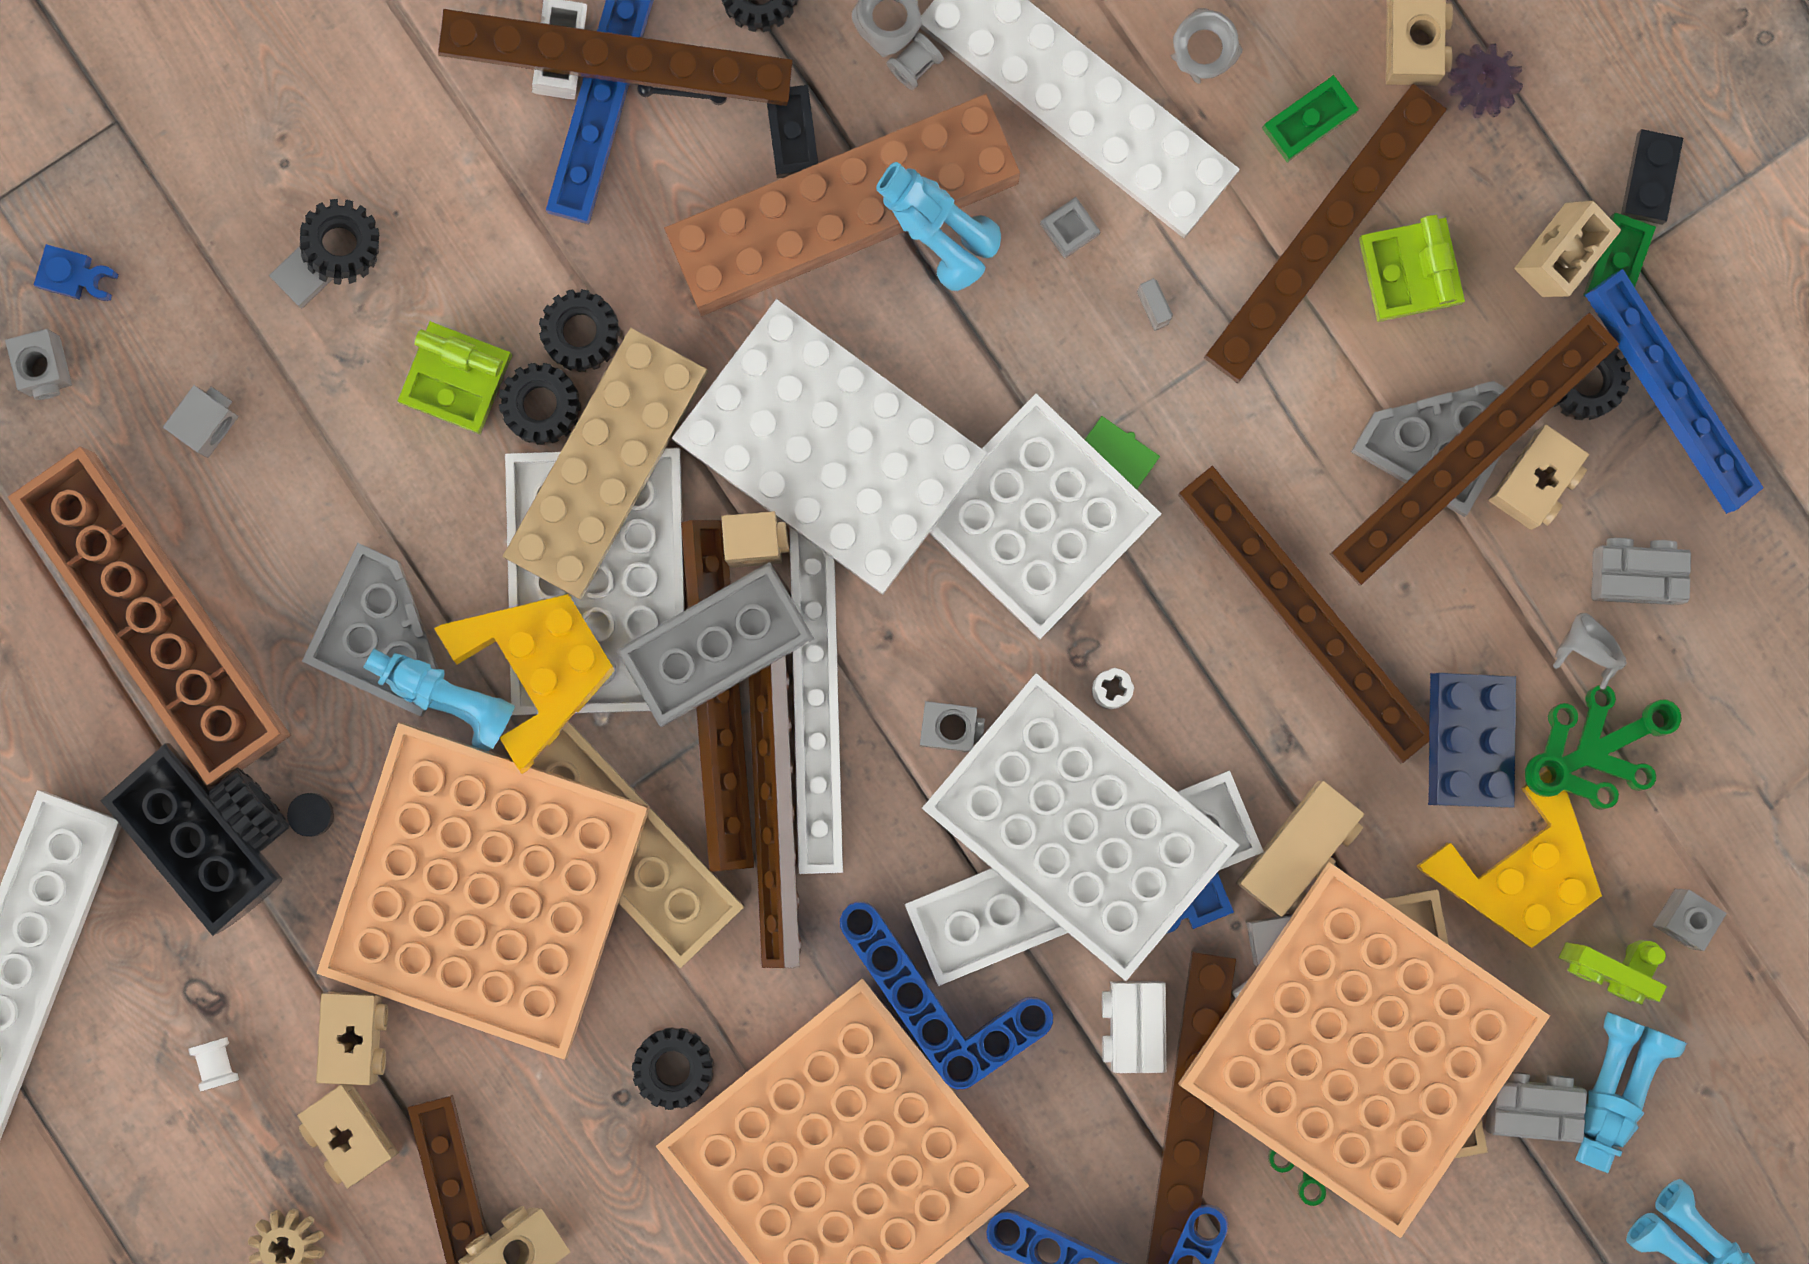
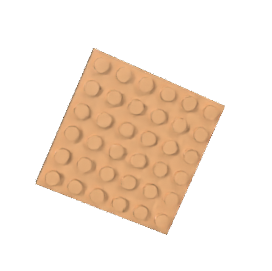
(483, 890)
(1364, 1050)
(843, 1149)

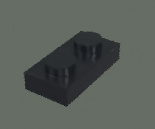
(793, 133)
(1652, 176)

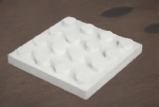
(1042, 517)

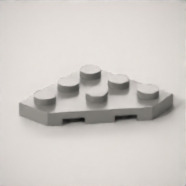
(1410, 435)
(365, 613)

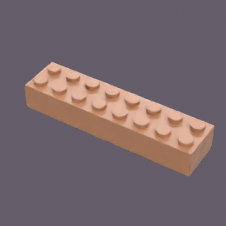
(836, 205)
(149, 616)

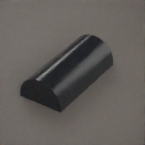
(190, 841)

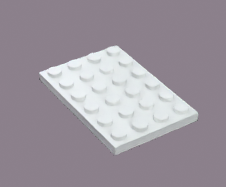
(829, 446)
(632, 589)
(1080, 827)

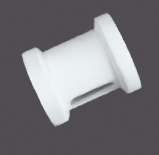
(1125, 684)
(213, 1064)

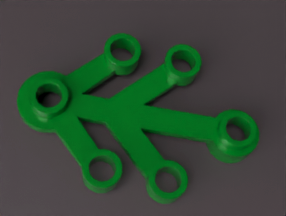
(1594, 751)

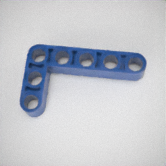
(930, 1008)
(1074, 1250)

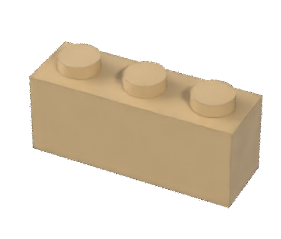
(1301, 849)

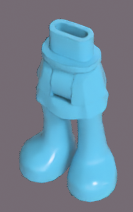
(922, 210)
(426, 688)
(1612, 1117)
(1678, 1205)

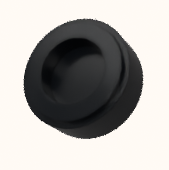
(310, 814)

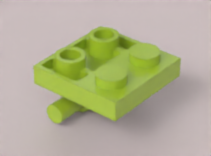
(1412, 269)
(454, 377)
(1627, 980)

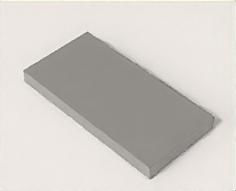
(715, 644)

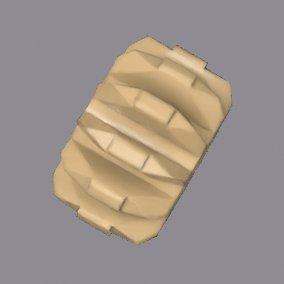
(280, 1228)

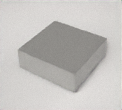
(1070, 227)
(297, 280)
(1154, 304)

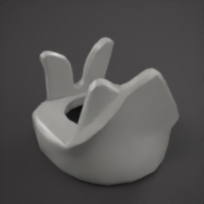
(1219, 24)
(886, 41)
(1586, 639)

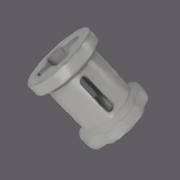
(914, 61)

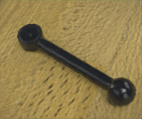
(646, 91)

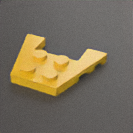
(551, 657)
(1534, 885)

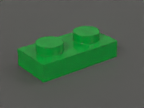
(1310, 118)
(1624, 252)

